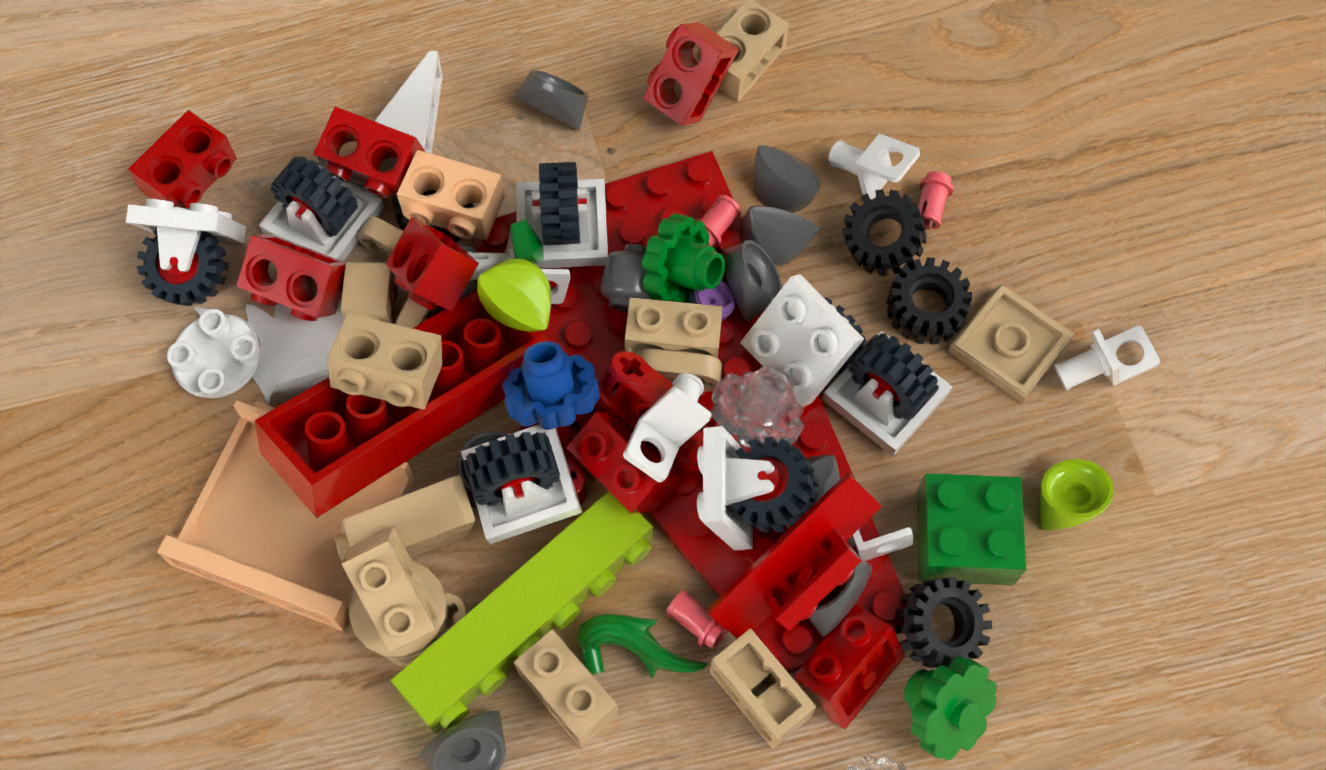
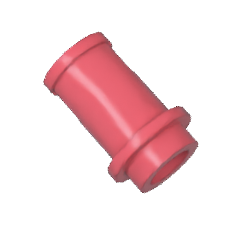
(935, 190)
(720, 217)
(696, 620)

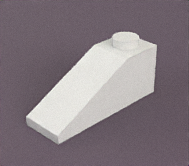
(415, 106)

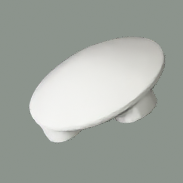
(215, 355)

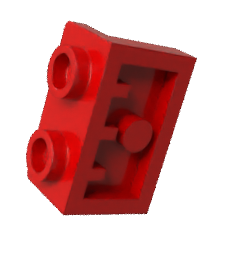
(851, 665)

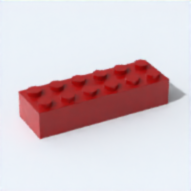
(340, 442)

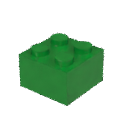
(971, 528)

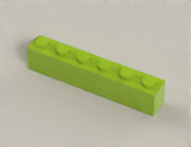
(522, 611)

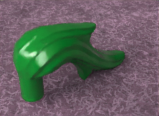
(633, 635)

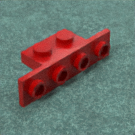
(800, 564)

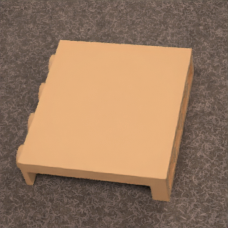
(263, 539)

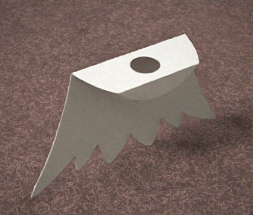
(292, 349)

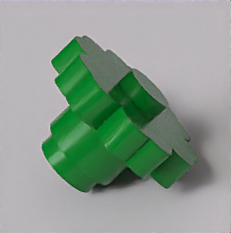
(680, 260)
(950, 706)

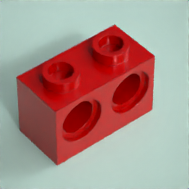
(697, 80)
(373, 145)
(177, 158)
(430, 266)
(294, 268)
(601, 451)

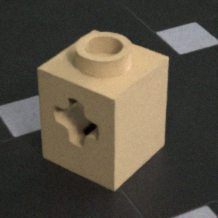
(369, 291)

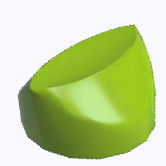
(516, 294)
(1073, 494)

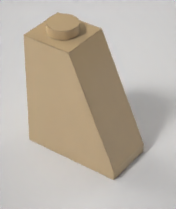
(422, 519)

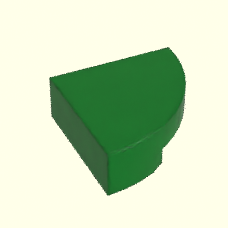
(526, 243)

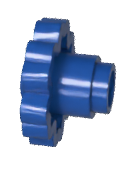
(550, 387)

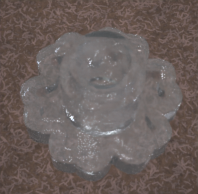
(758, 406)

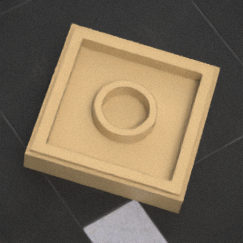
(1010, 343)

